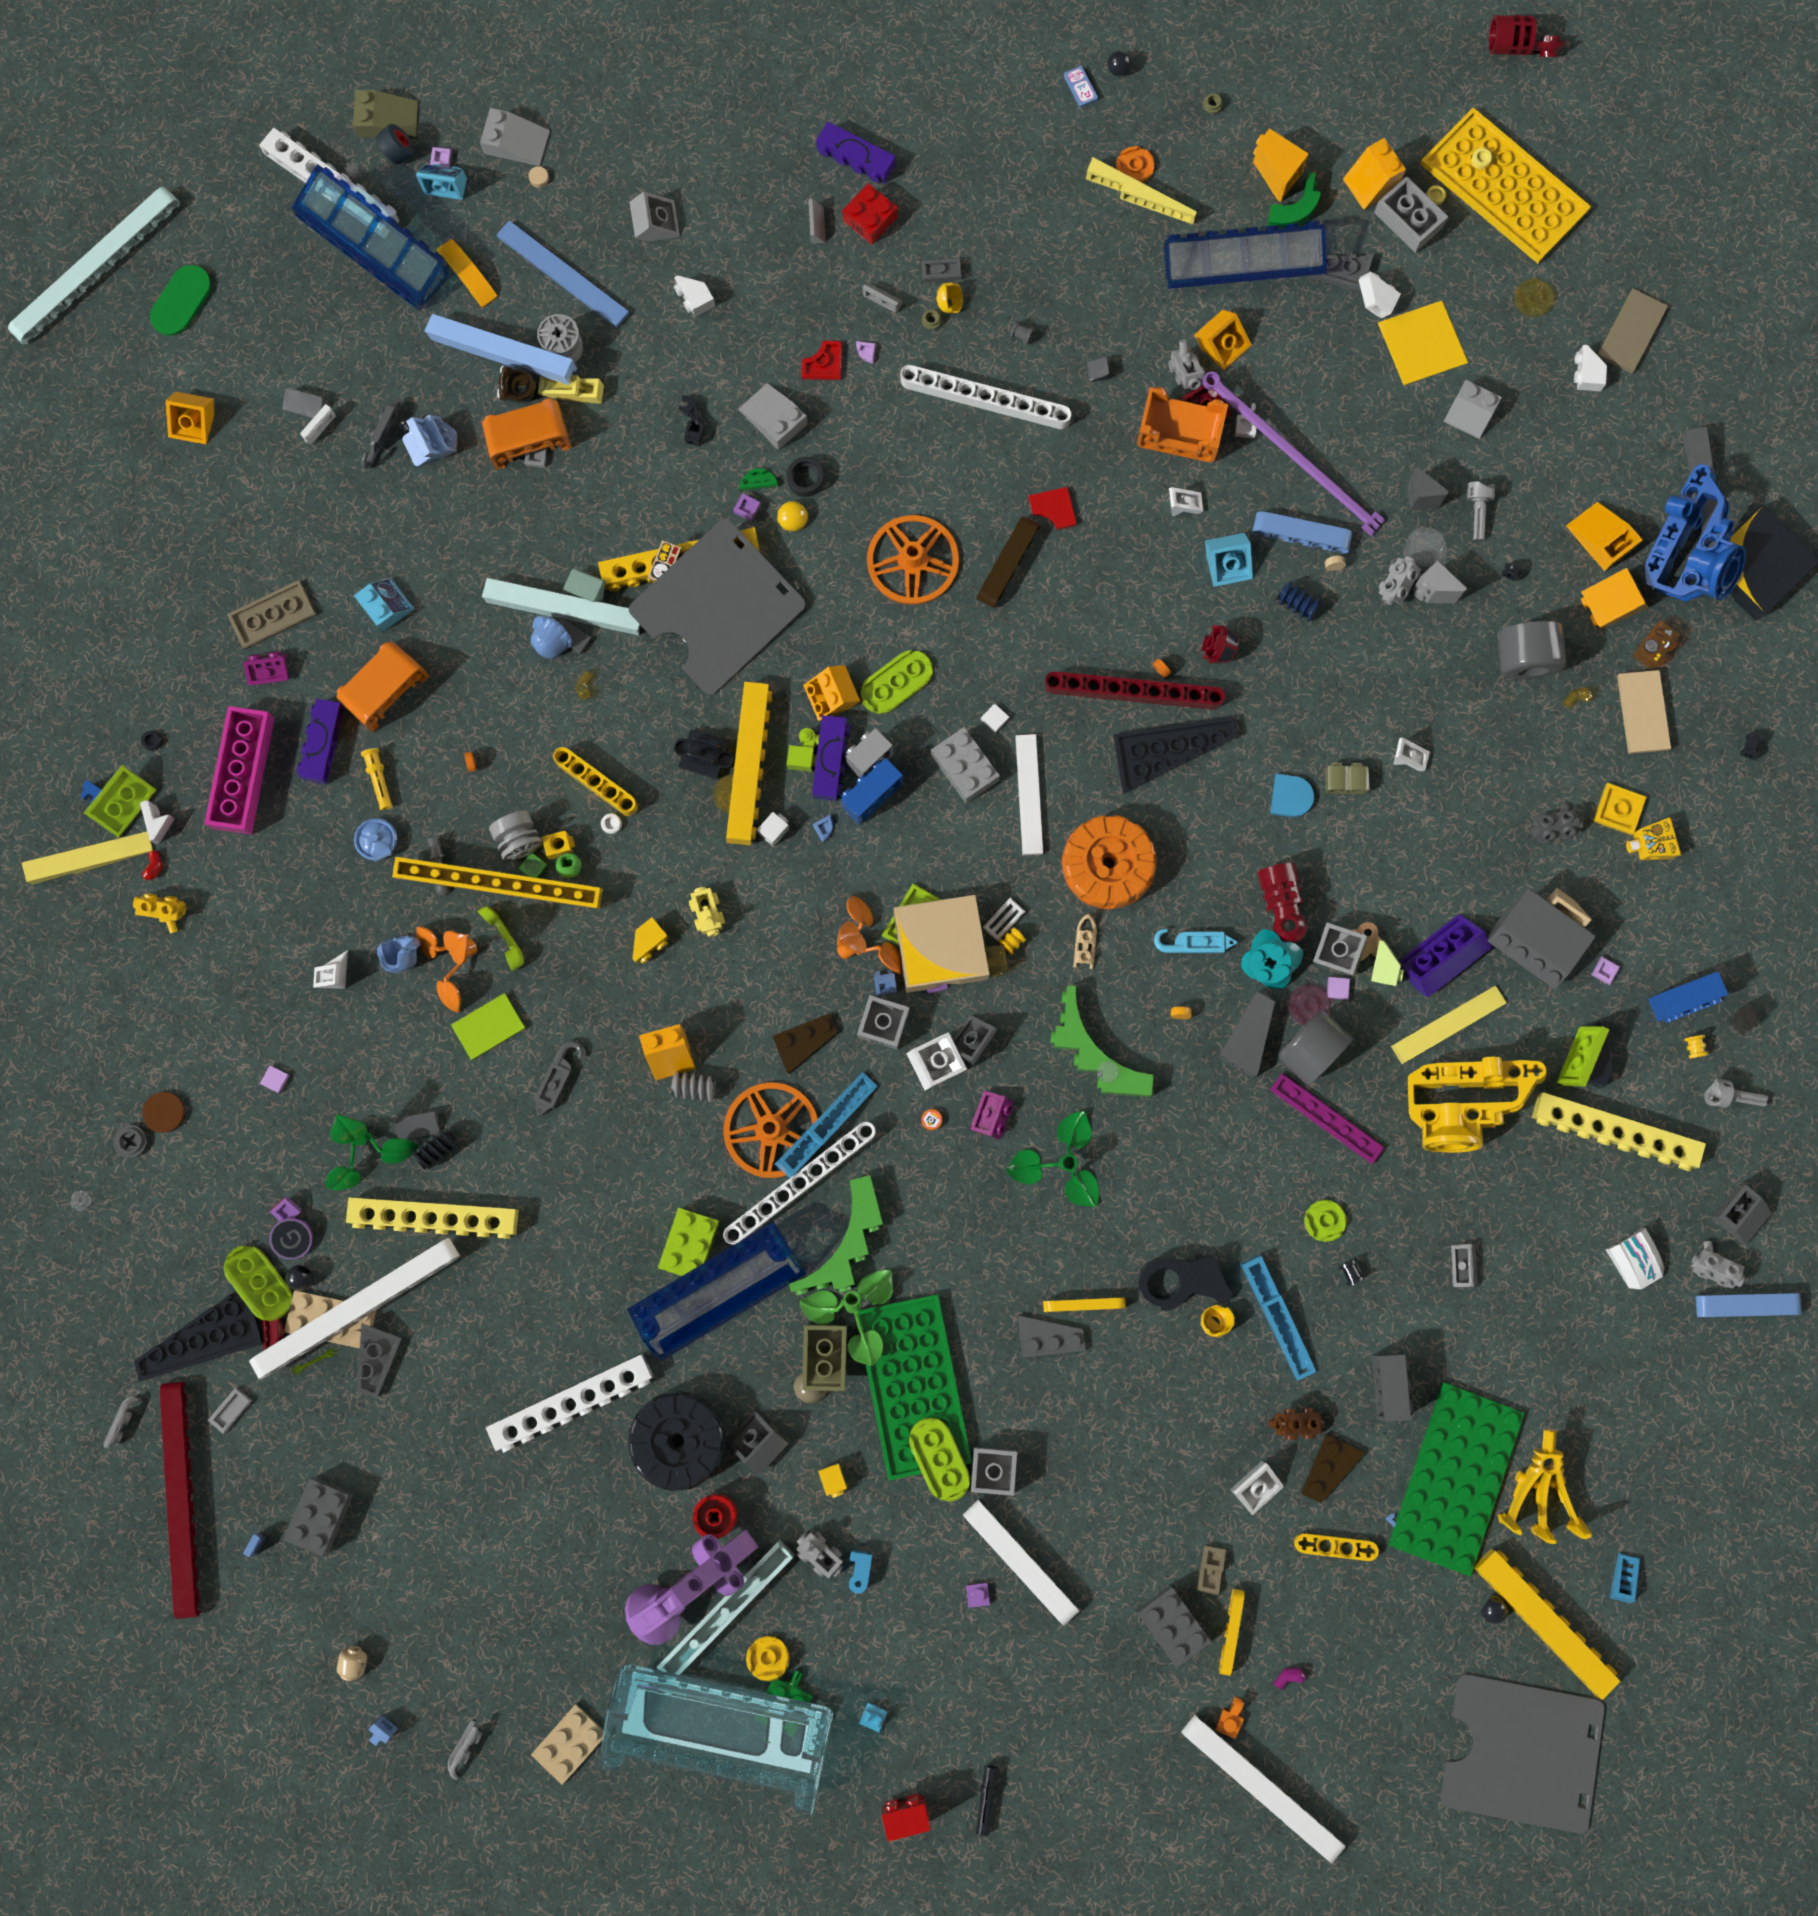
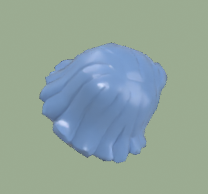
(549, 637)
(398, 953)

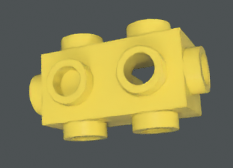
(709, 919)

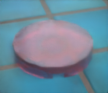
(1302, 1008)

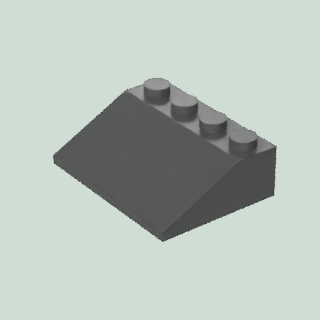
(1540, 938)

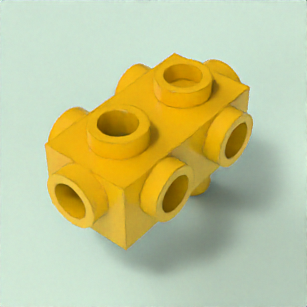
(166, 909)

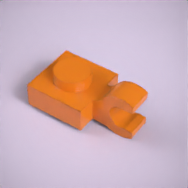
(1230, 1721)

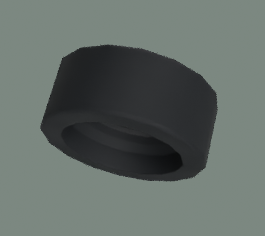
(808, 491)

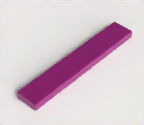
(1327, 1118)

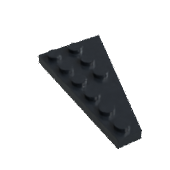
(1155, 751)
(211, 1335)

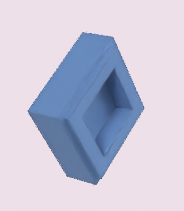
(254, 1544)

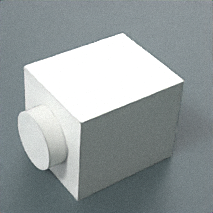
(773, 828)

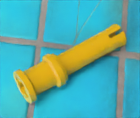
(372, 770)

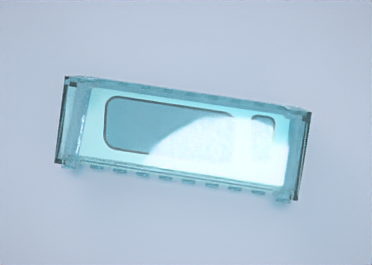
(717, 1731)

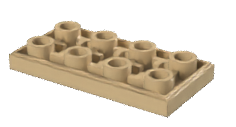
(1643, 712)

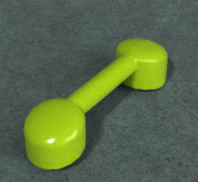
(514, 955)

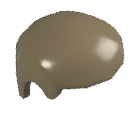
(807, 1396)

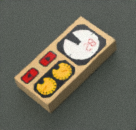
(665, 558)

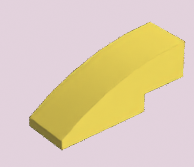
(579, 389)

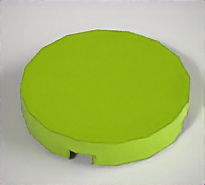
(1319, 1218)

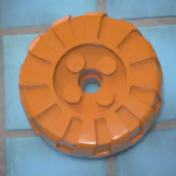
(1113, 840)

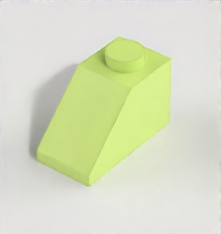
(1386, 966)

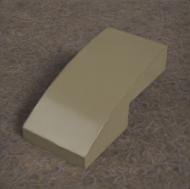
(1211, 1570)

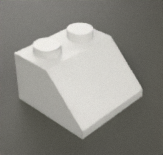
(936, 1061)

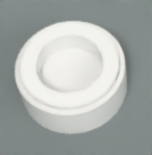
(611, 823)

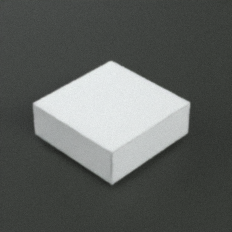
(994, 718)

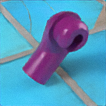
(1289, 1675)

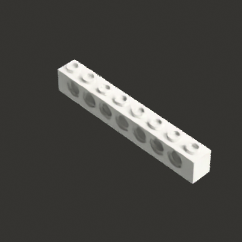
(277, 142)
(499, 1431)

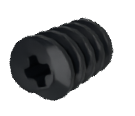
(435, 1149)

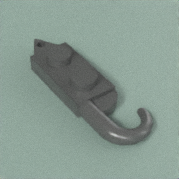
(380, 433)
(555, 1079)

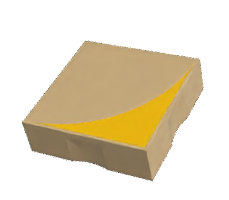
(941, 943)

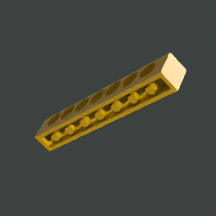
(630, 564)

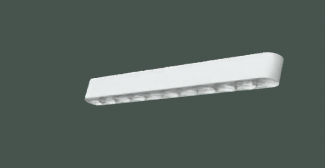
(354, 1308)

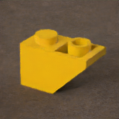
(647, 940)

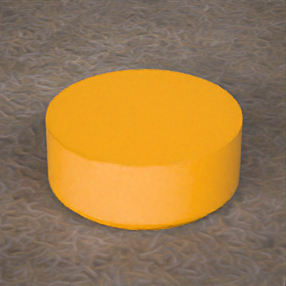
(1181, 1013)

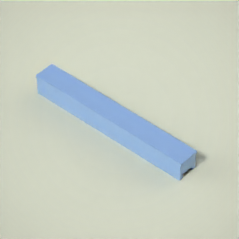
(500, 349)

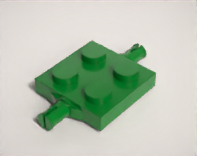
(789, 1689)

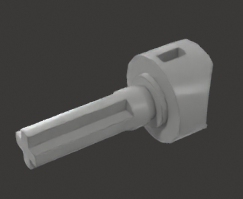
(1480, 495)
(1722, 1093)

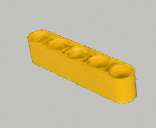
(591, 773)

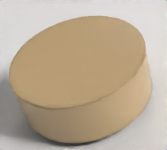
(538, 176)
(1335, 563)

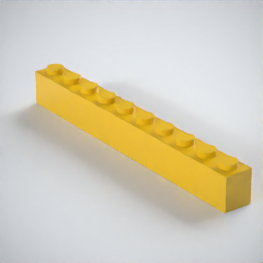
(497, 882)

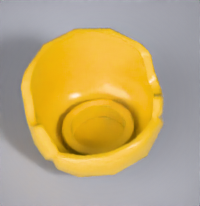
(952, 292)
(792, 516)
(1225, 1318)

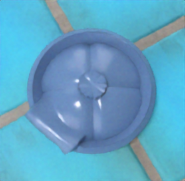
(375, 839)

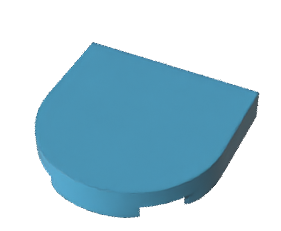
(1291, 796)

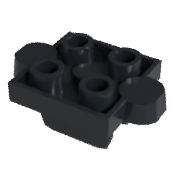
(703, 754)

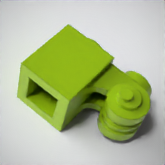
(803, 756)

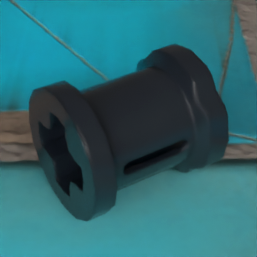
(1752, 746)
(1351, 1272)

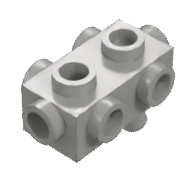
(1186, 367)
(1399, 581)
(1719, 1269)
(813, 1549)

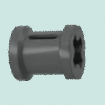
(1021, 332)

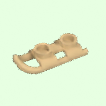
(1085, 937)

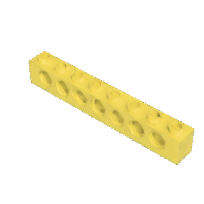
(1691, 1149)
(358, 1208)

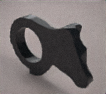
(1195, 1276)

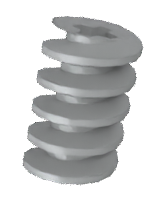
(693, 1087)

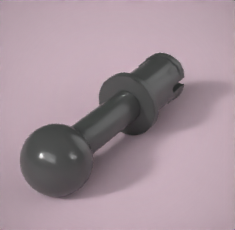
(436, 853)

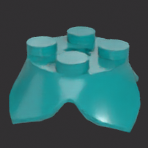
(1266, 945)

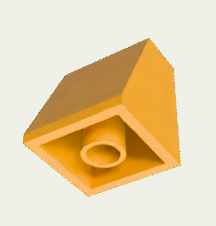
(1279, 162)
(1374, 174)
(1613, 599)
(667, 1051)

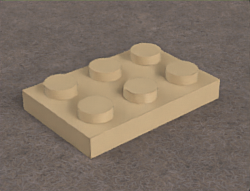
(568, 1744)

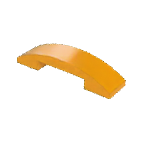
(467, 272)

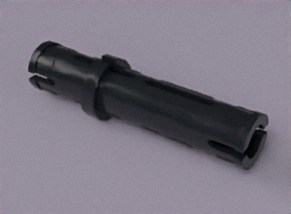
(989, 1774)

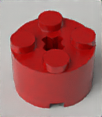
(727, 1515)

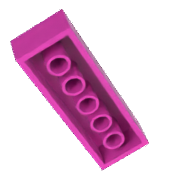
(239, 770)

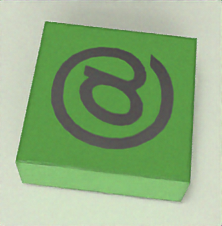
(533, 866)

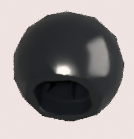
(1119, 63)
(299, 1277)
(1494, 1610)

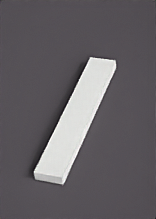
(1029, 795)

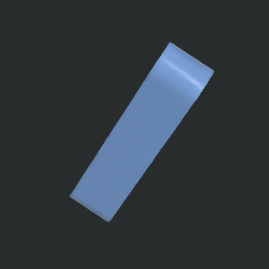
(1302, 531)
(1748, 1305)

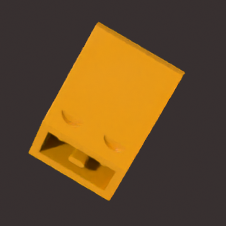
(1604, 535)

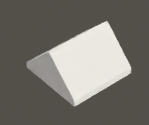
(1257, 1487)

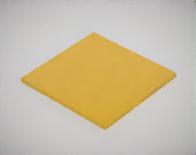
(1422, 342)

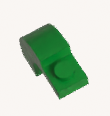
(1298, 212)

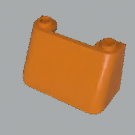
(1181, 426)
(525, 431)
(380, 684)

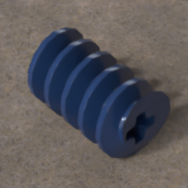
(1299, 601)

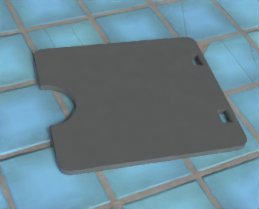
(719, 604)
(1525, 1754)

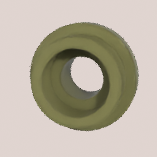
(1212, 98)
(931, 314)

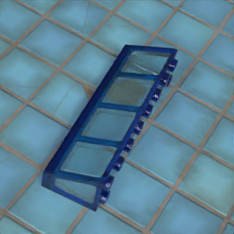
(370, 237)

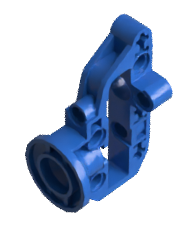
(1715, 567)

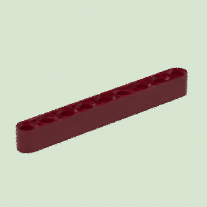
(1143, 686)

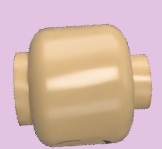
(351, 1663)

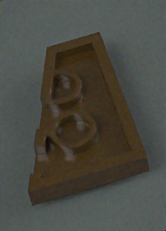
(803, 1040)

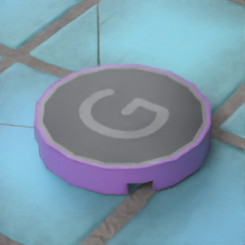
(291, 1238)

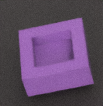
(746, 507)
(285, 1208)
(977, 1595)

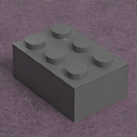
(1392, 1387)
(318, 1516)
(1173, 1626)

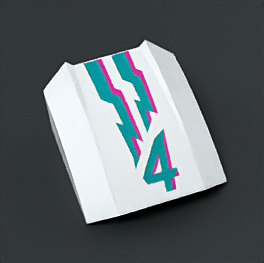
(1637, 1260)

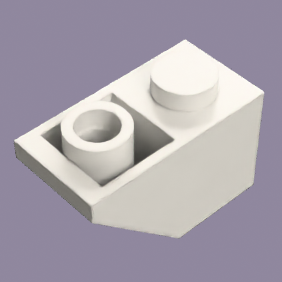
(695, 294)
(1377, 295)
(1591, 370)

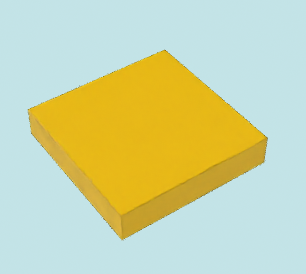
(1619, 809)

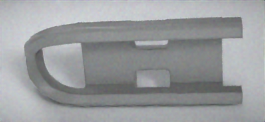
(122, 1417)
(461, 1753)

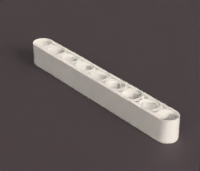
(978, 390)
(789, 1185)
(1263, 1789)

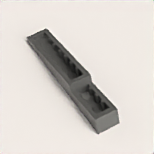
(1698, 452)

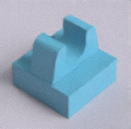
(873, 1717)

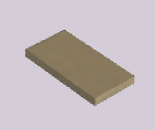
(1632, 331)
(271, 614)

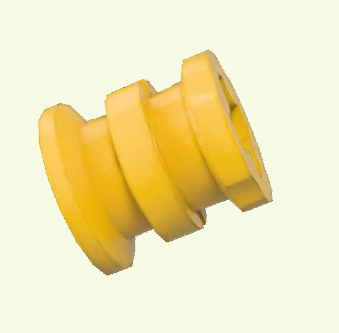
(1012, 941)
(1696, 1046)

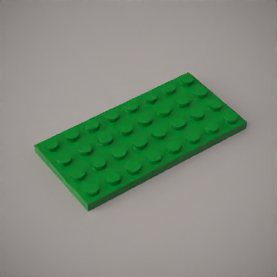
(912, 1379)
(1456, 1479)

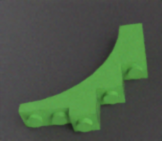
(1089, 1057)
(838, 1269)

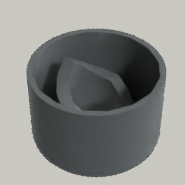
(1531, 650)
(1314, 1047)

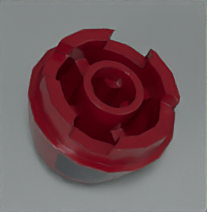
(1220, 645)

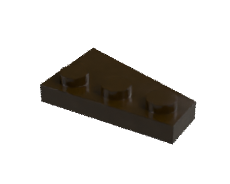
(1329, 1467)

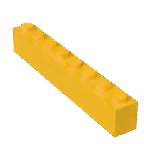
(747, 763)
(1546, 1624)

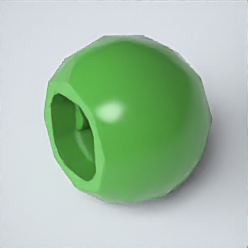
(572, 861)

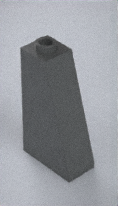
(1248, 1038)

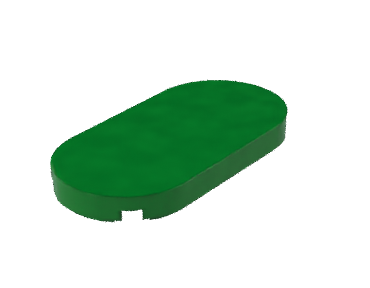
(180, 300)

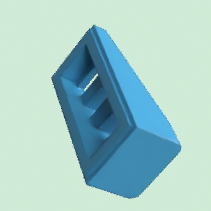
(1631, 1597)

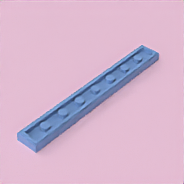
(563, 274)

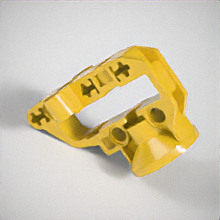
(1451, 1128)

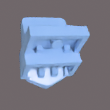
(429, 439)

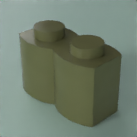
(1347, 779)

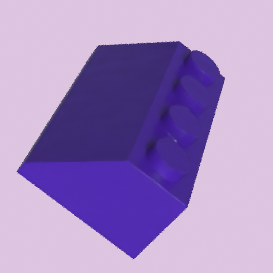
(1444, 955)

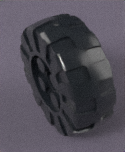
(653, 1446)

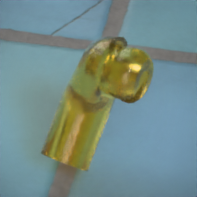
(582, 685)
(1577, 694)

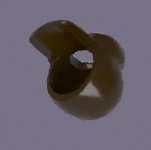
(516, 377)

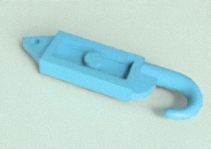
(1195, 942)

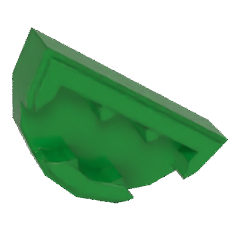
(758, 479)

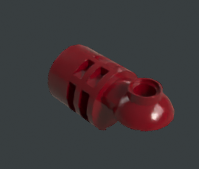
(1517, 37)
(1283, 899)

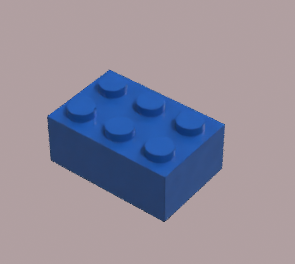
(871, 791)
(1688, 998)

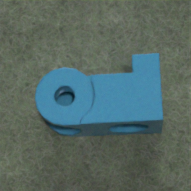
(859, 1580)

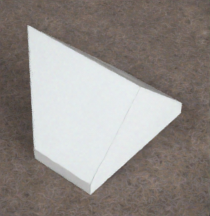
(332, 973)

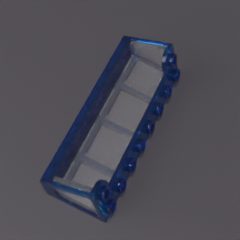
(1245, 255)
(715, 1291)

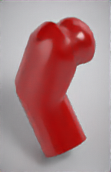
(154, 867)

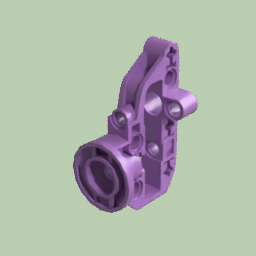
(656, 1611)

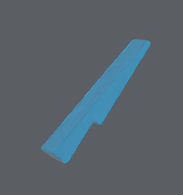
(826, 1125)
(1278, 1316)

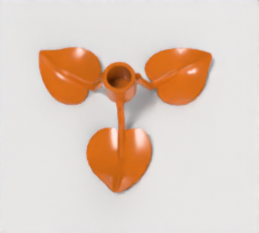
(852, 942)
(459, 948)

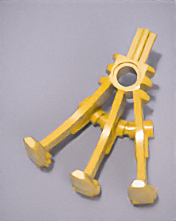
(1542, 1484)

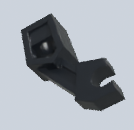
(691, 411)

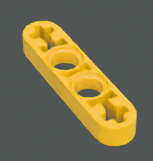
(1085, 1304)
(1335, 1550)
(1231, 1632)

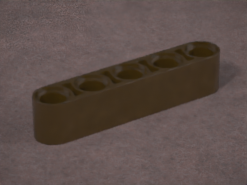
(1007, 561)

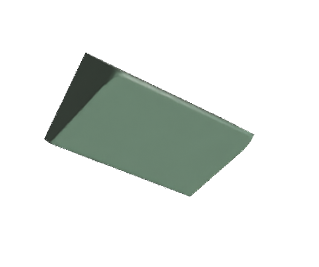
(585, 585)

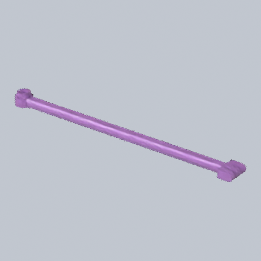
(1294, 454)

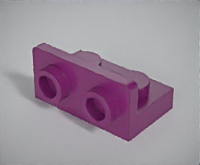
(266, 669)
(992, 1115)

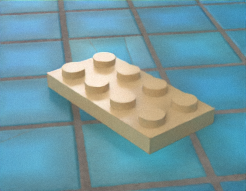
(308, 1307)

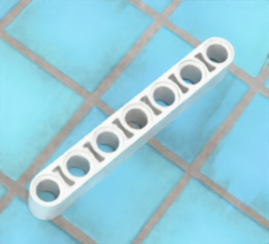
(1021, 1563)

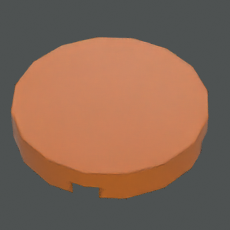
(1136, 163)

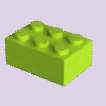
(688, 1242)

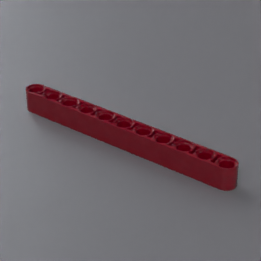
(178, 1500)

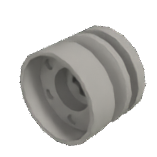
(569, 342)
(515, 835)

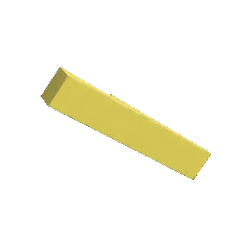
(1137, 192)
(86, 858)
(1448, 1024)

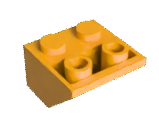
(831, 691)

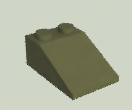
(378, 109)
(824, 1357)

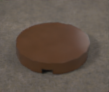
(163, 1112)

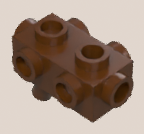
(1297, 1423)

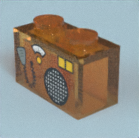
(1655, 645)

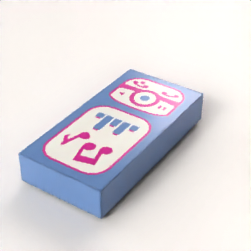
(1080, 87)

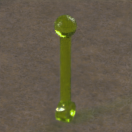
(297, 1369)

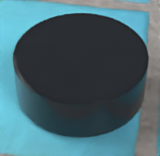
(151, 740)

